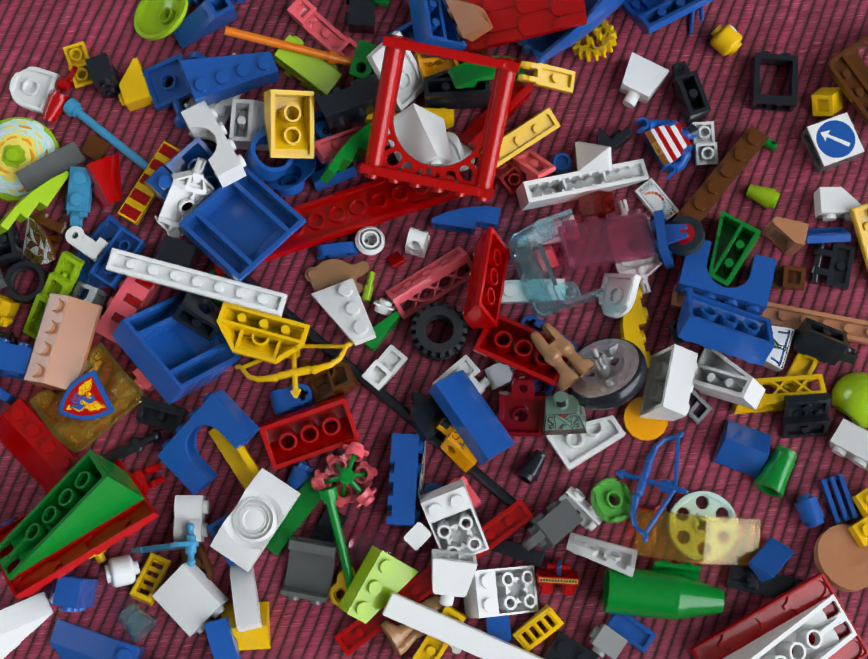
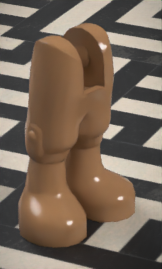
(553, 355)
(403, 636)

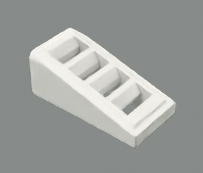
(417, 536)

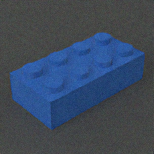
(123, 241)

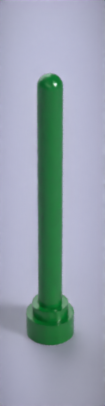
(329, 498)

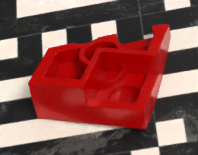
(107, 179)

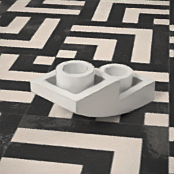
(704, 145)

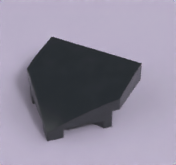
(425, 415)

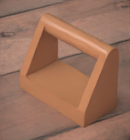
(788, 236)

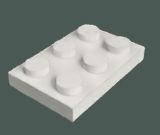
(411, 81)

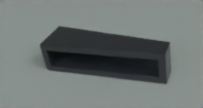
(519, 552)

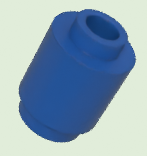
(809, 510)

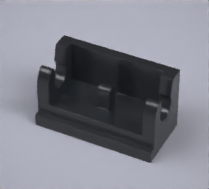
(161, 414)

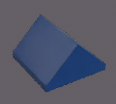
(743, 449)

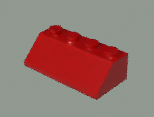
(486, 281)
(513, 347)
(308, 431)
(34, 445)

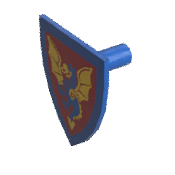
(86, 399)

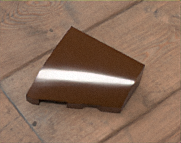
(332, 381)

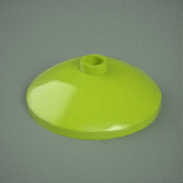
(159, 18)

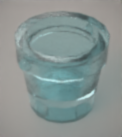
(136, 622)

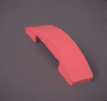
(320, 29)

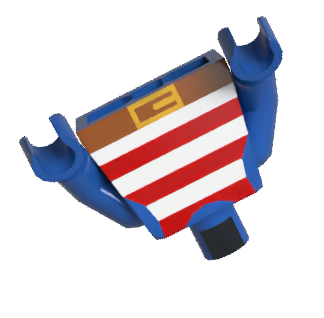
(668, 143)

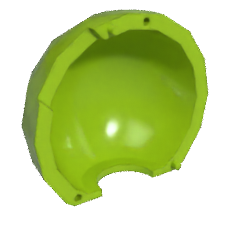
(851, 397)

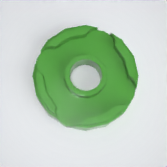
(602, 505)

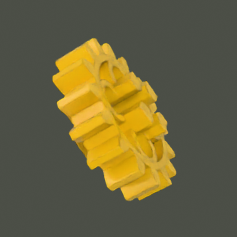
(586, 48)

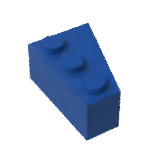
(433, 24)
(73, 593)

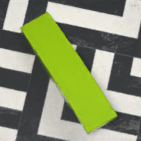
(37, 199)
(58, 282)

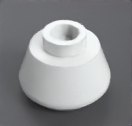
(372, 236)

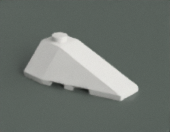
(22, 619)

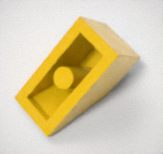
(134, 87)

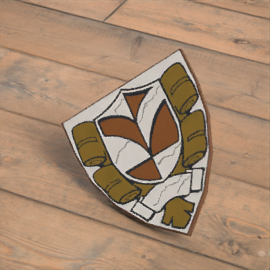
(38, 245)

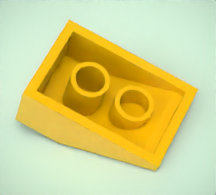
(289, 123)

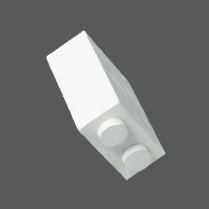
(190, 598)

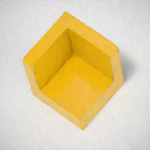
(827, 101)

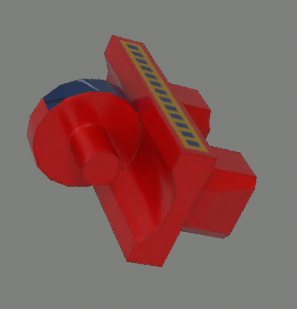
(557, 574)

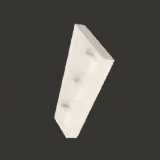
(347, 310)
(577, 448)
(605, 553)

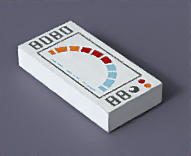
(655, 199)

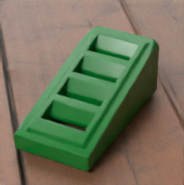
(382, 330)

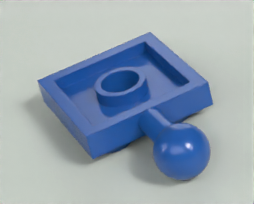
(168, 96)

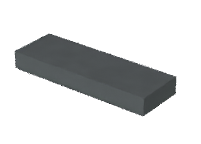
(50, 166)

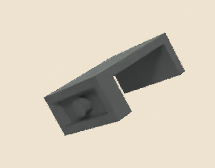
(309, 569)

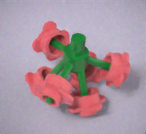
(337, 466)

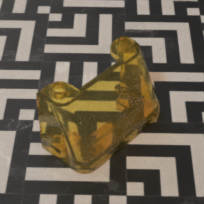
(120, 388)

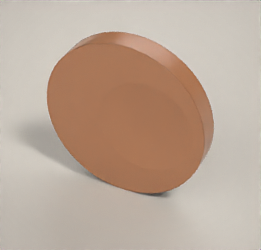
(842, 559)

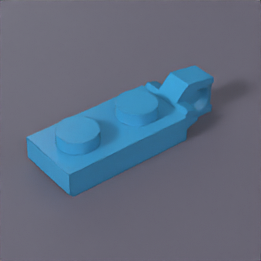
(79, 195)

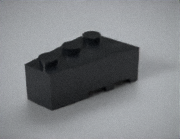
(441, 93)
(348, 104)

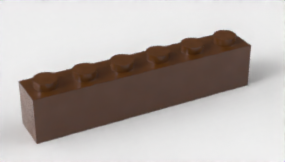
(724, 174)

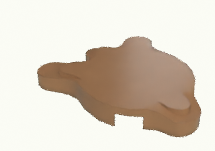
(335, 271)

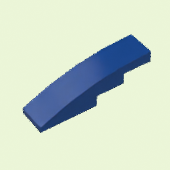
(221, 639)

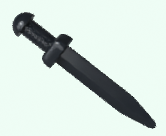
(137, 445)

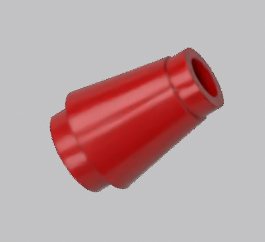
(54, 106)

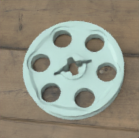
(714, 502)

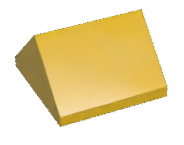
(254, 638)

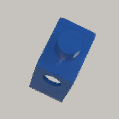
(159, 182)

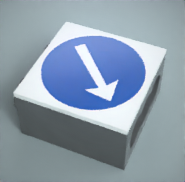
(832, 142)

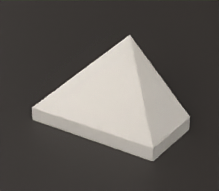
(592, 157)

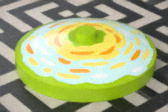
(21, 144)

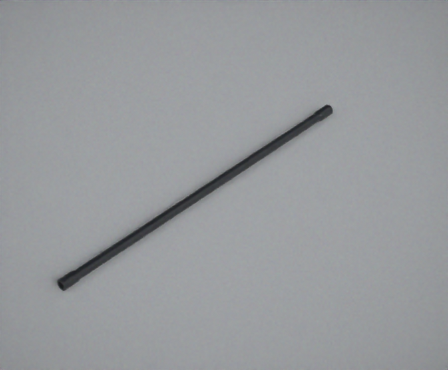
(397, 407)

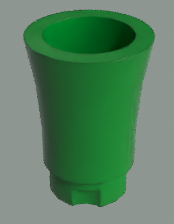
(776, 472)

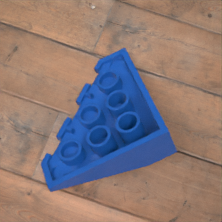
(84, 643)

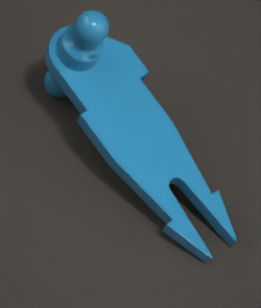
(190, 546)

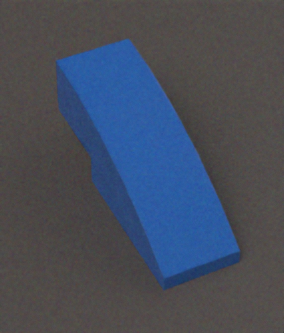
(466, 219)

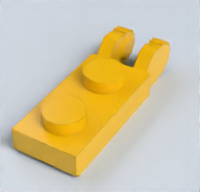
(548, 77)

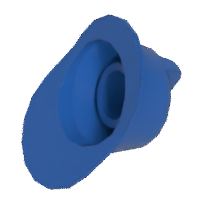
(294, 179)

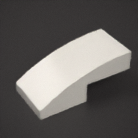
(384, 367)

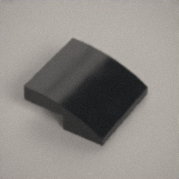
(805, 415)

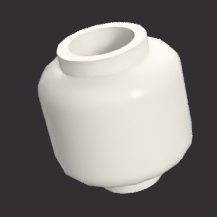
(121, 571)

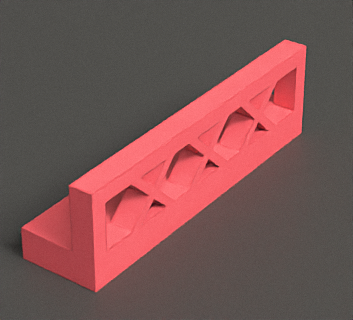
(426, 277)

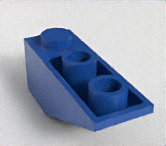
(205, 20)

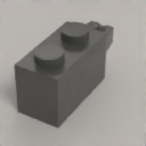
(552, 526)

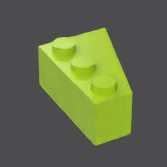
(311, 71)
(374, 583)

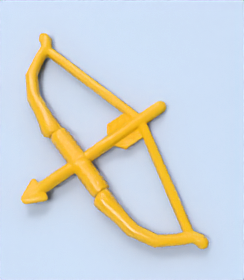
(295, 372)

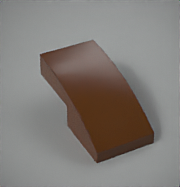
(789, 278)

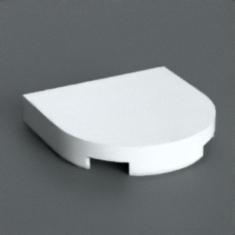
(31, 88)
(618, 293)

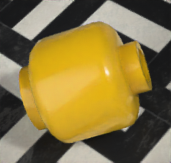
(726, 40)

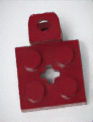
(522, 398)

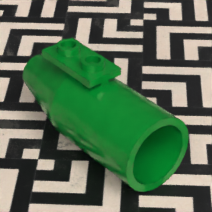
(662, 593)

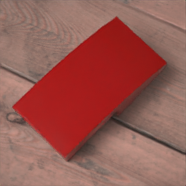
(509, 177)

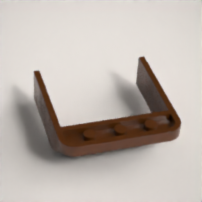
(852, 76)

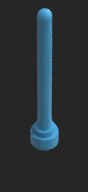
(73, 108)

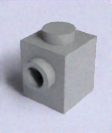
(606, 641)

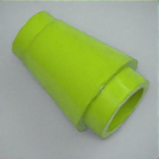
(764, 196)

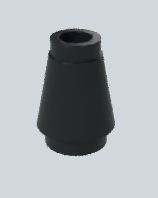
(531, 468)

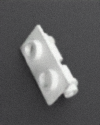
(586, 511)

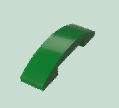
(468, 74)
(296, 516)

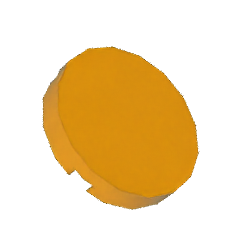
(642, 428)

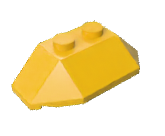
(260, 333)

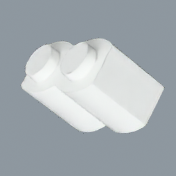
(190, 509)

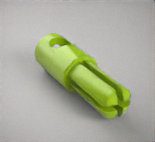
(368, 287)

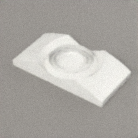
(254, 519)

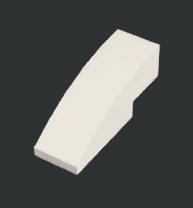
(245, 599)

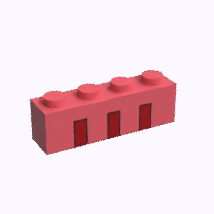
(130, 299)

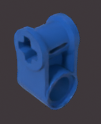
(284, 402)

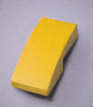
(76, 57)

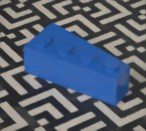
(228, 76)
(403, 480)

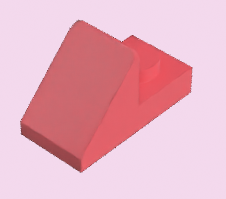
(533, 165)

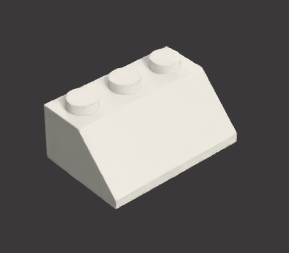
(669, 384)

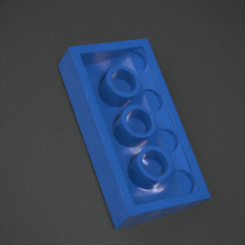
(471, 416)

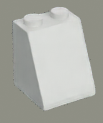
(422, 137)

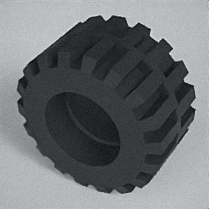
(444, 313)

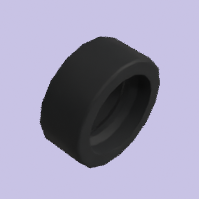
(14, 271)

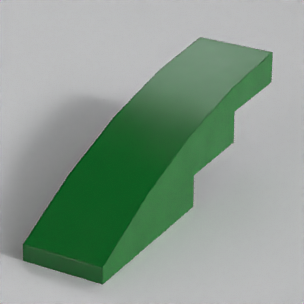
(353, 149)

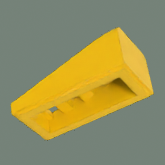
(149, 600)
(550, 628)

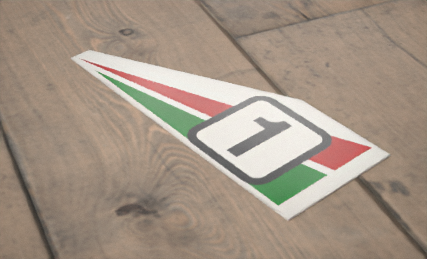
(421, 483)

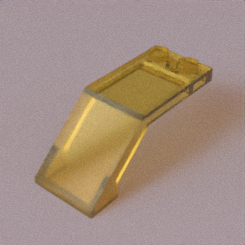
(699, 538)

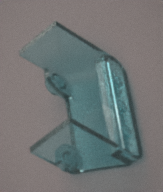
(535, 271)

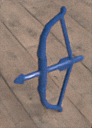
(665, 486)

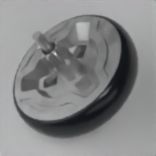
(611, 383)

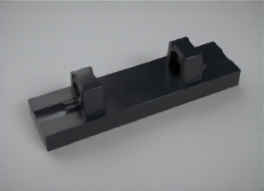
(746, 580)

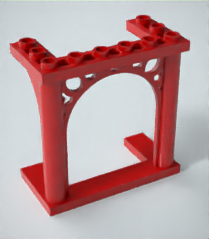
(376, 161)

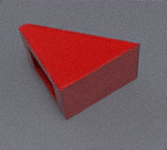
(395, 260)

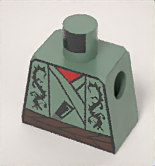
(563, 415)

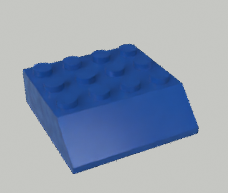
(241, 225)
(170, 353)

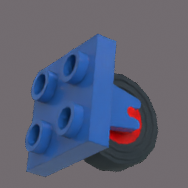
(680, 236)

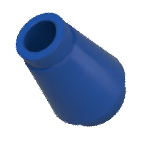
(299, 474)

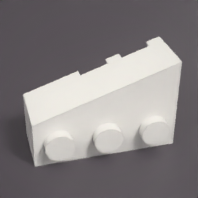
(726, 381)

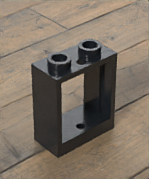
(773, 102)

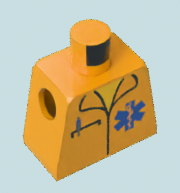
(455, 446)

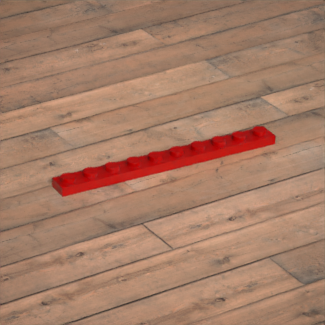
(421, 585)

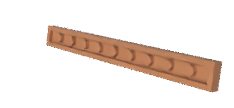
(793, 317)

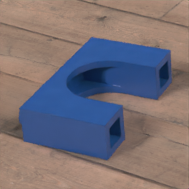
(750, 296)
(181, 452)

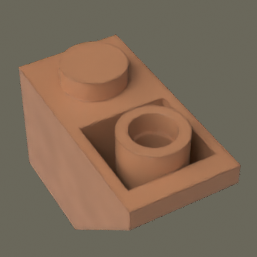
(470, 19)

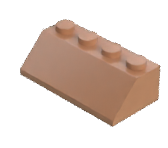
(62, 342)

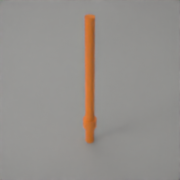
(331, 57)

